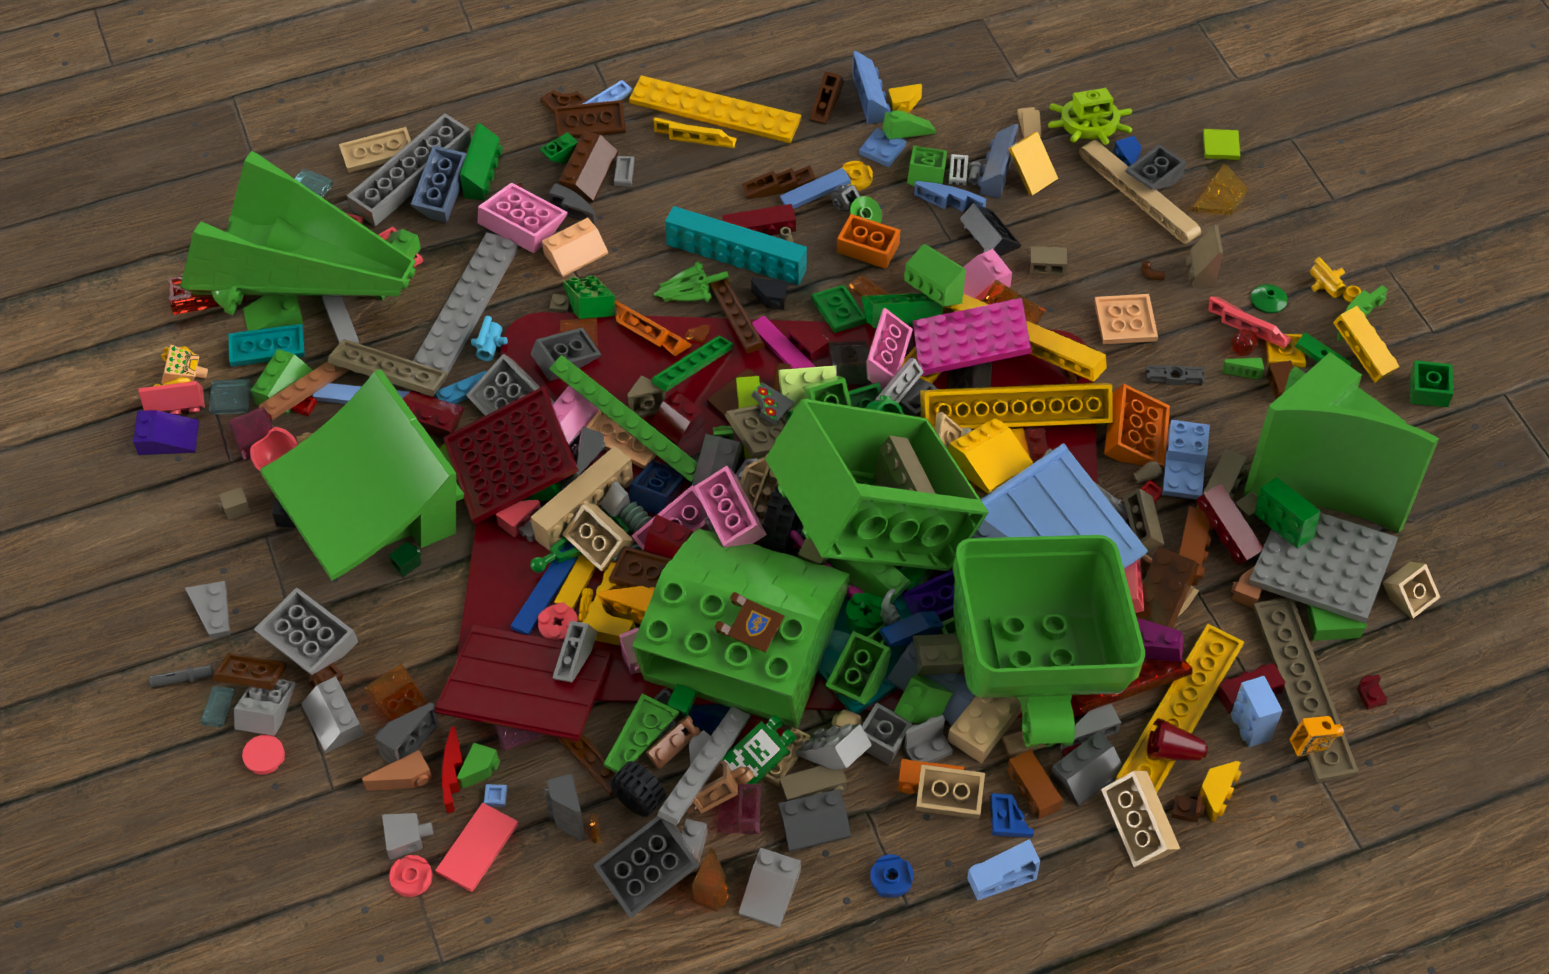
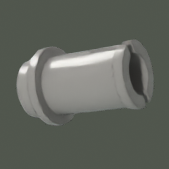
(975, 170)

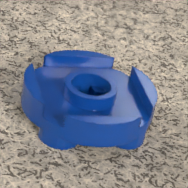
(899, 867)

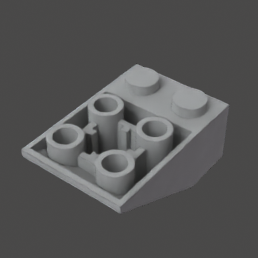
(263, 709)
(835, 746)

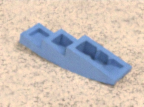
(945, 195)

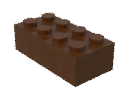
(1166, 587)

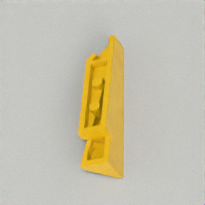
(693, 134)

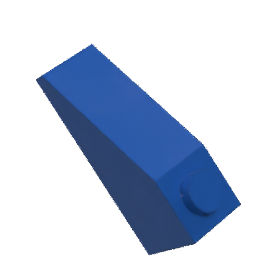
(918, 624)

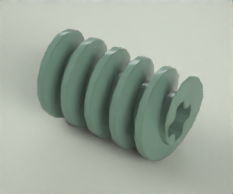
(634, 517)

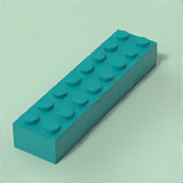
(736, 245)

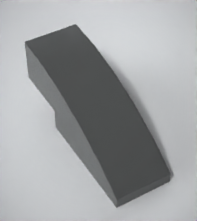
(571, 203)

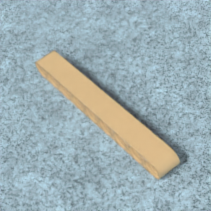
(1150, 201)

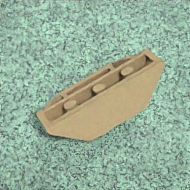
(758, 485)

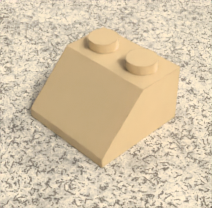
(1412, 588)

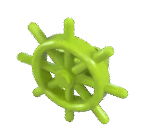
(1091, 109)

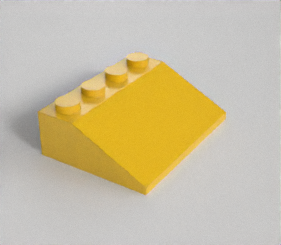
(989, 455)

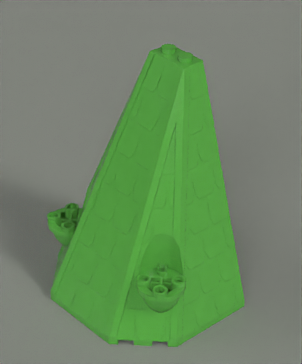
(289, 244)

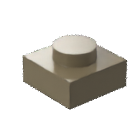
(559, 304)

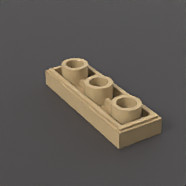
(786, 764)

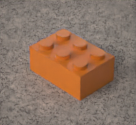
(868, 241)

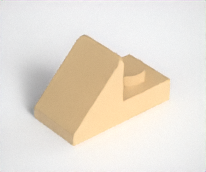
(1029, 121)

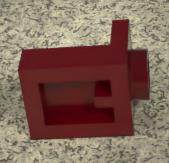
(1371, 692)

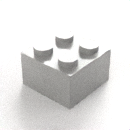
(885, 733)

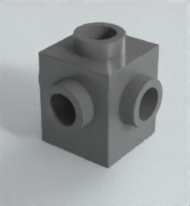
(844, 197)

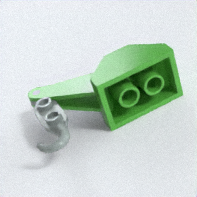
(864, 660)

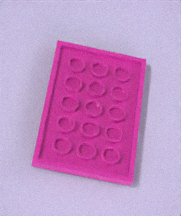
(971, 336)

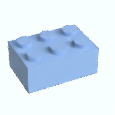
(1256, 711)

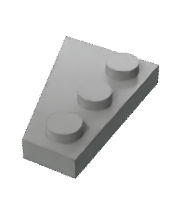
(212, 607)

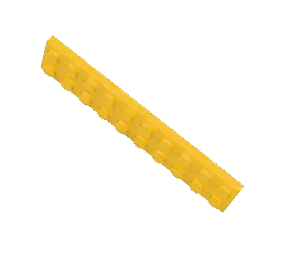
(715, 109)
(1187, 698)

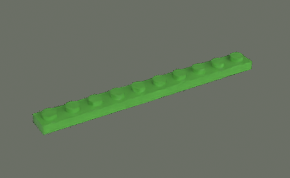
(625, 417)

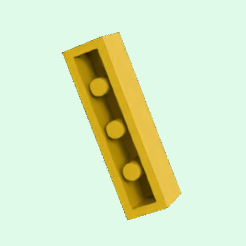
(1366, 344)

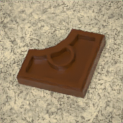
(556, 99)

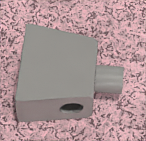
(404, 834)

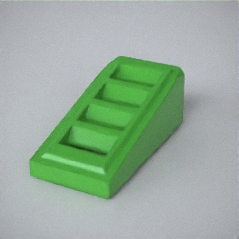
(1244, 367)

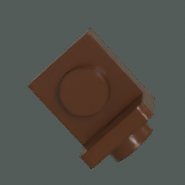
(324, 675)
(1188, 808)

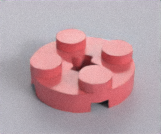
(554, 613)

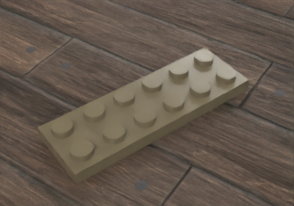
(397, 369)

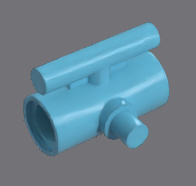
(488, 339)

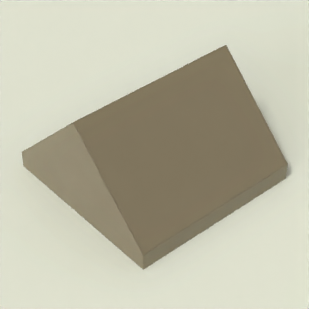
(645, 397)

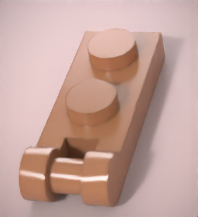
(672, 742)

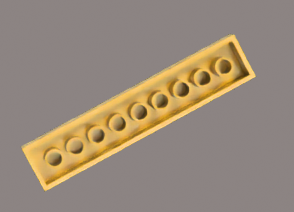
(1021, 405)

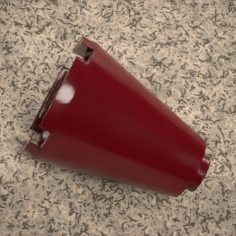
(1174, 743)

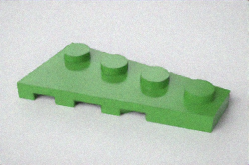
(640, 731)

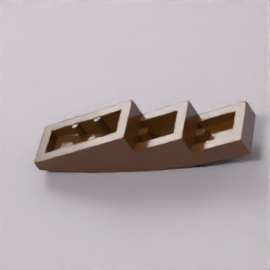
(774, 184)

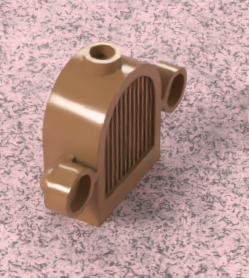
(720, 787)

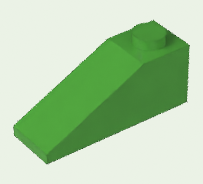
(902, 124)

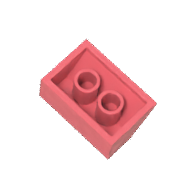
(173, 398)

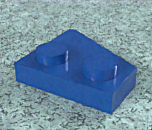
(1007, 817)

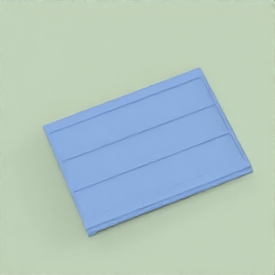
(1059, 500)

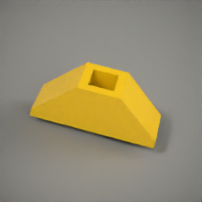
(1218, 788)

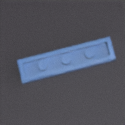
(816, 189)

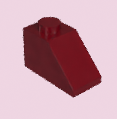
(810, 343)

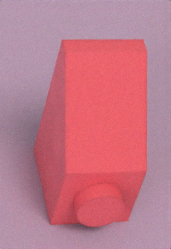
(517, 516)

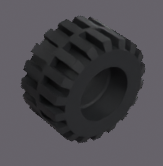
(637, 789)

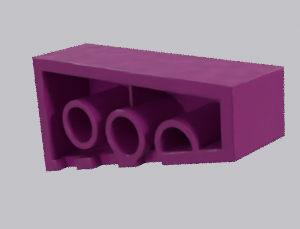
(1161, 641)

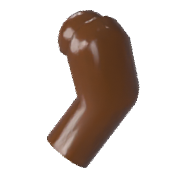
(1150, 273)

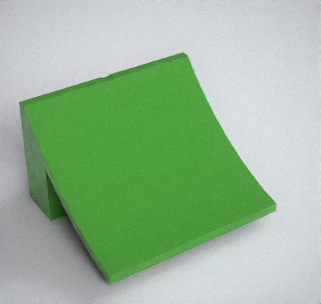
(1341, 447)
(366, 481)

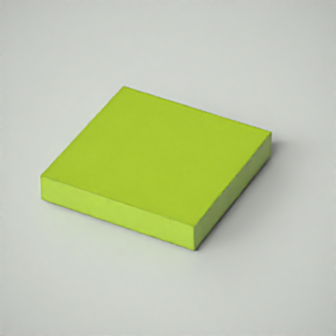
(1221, 144)

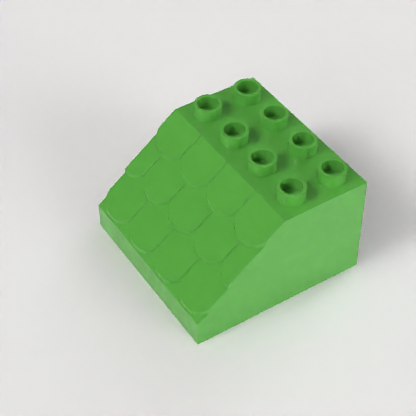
(694, 593)

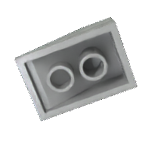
(770, 887)

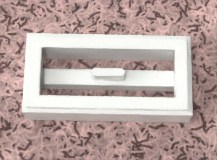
(957, 179)

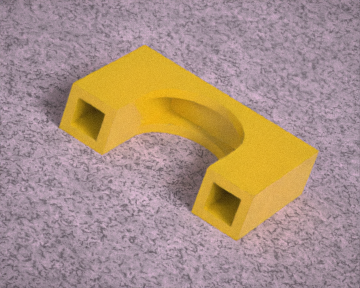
(606, 625)

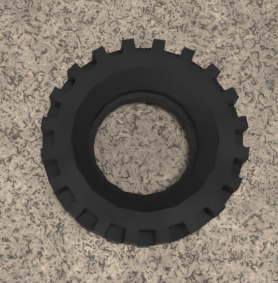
(778, 523)

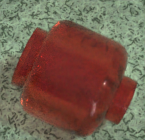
(1244, 342)

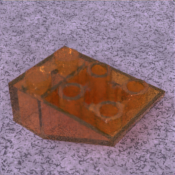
(395, 693)

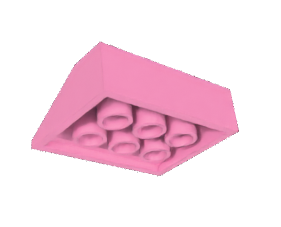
(520, 217)

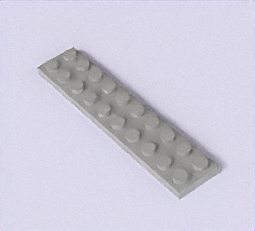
(467, 303)

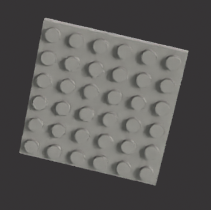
(1332, 571)

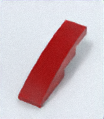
(451, 766)

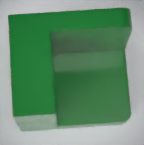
(682, 699)

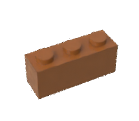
(1034, 784)

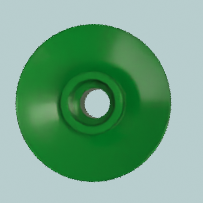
(1269, 298)

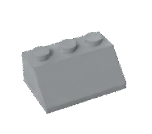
(331, 715)

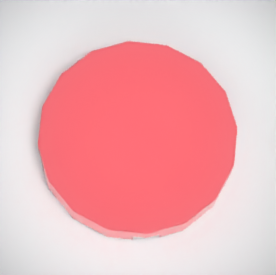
(263, 754)
(410, 876)

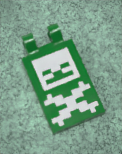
(761, 749)

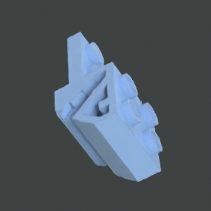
(1185, 459)

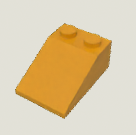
(627, 602)

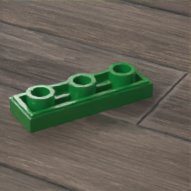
(1316, 349)

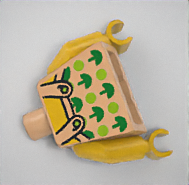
(181, 366)

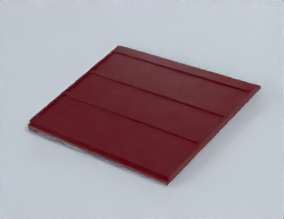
(510, 684)

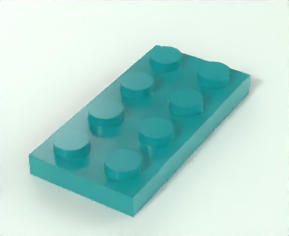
(262, 344)

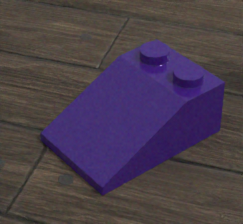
(164, 433)
(934, 596)

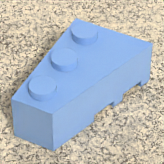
(1004, 871)

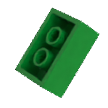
(1287, 512)

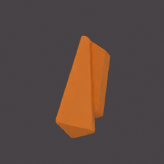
(650, 330)

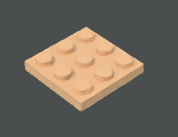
(1125, 319)

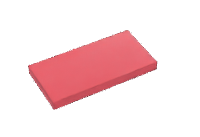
(477, 847)

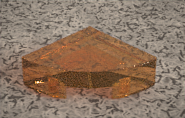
(698, 334)
(595, 829)

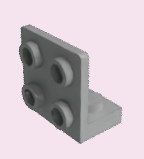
(927, 741)

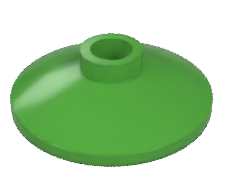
(868, 207)

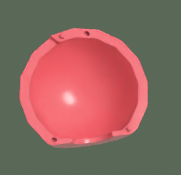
(272, 447)

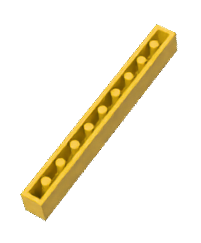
(1052, 346)

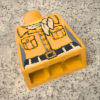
(1315, 735)

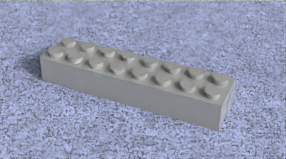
(401, 174)

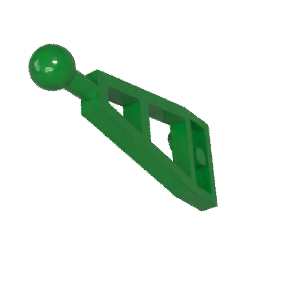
(539, 564)

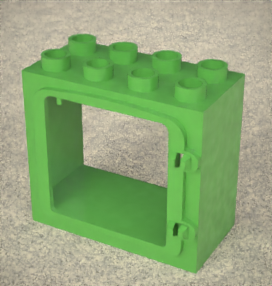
(827, 474)

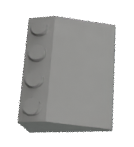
(501, 386)
(307, 632)

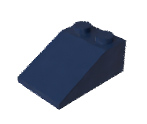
(655, 487)

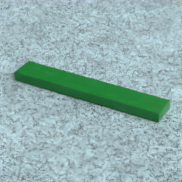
(692, 363)

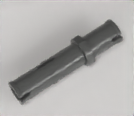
(190, 674)

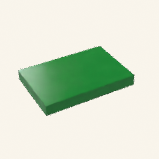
(839, 308)

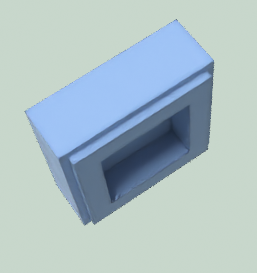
(495, 795)

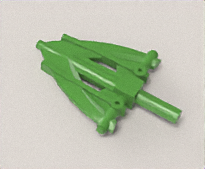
(676, 286)

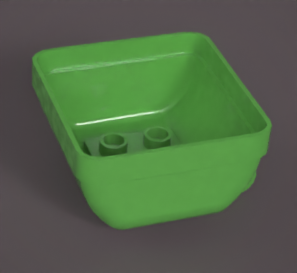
(1045, 625)

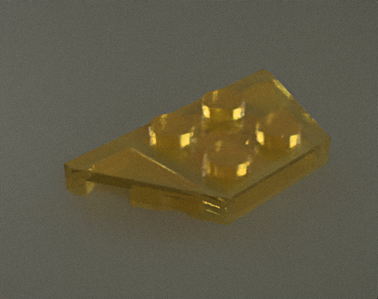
(1222, 193)

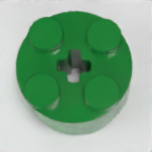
(864, 613)

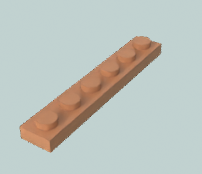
(302, 389)

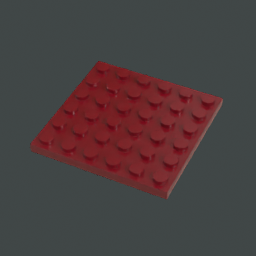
(510, 454)

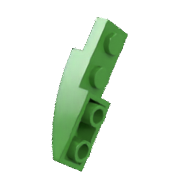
(1367, 302)

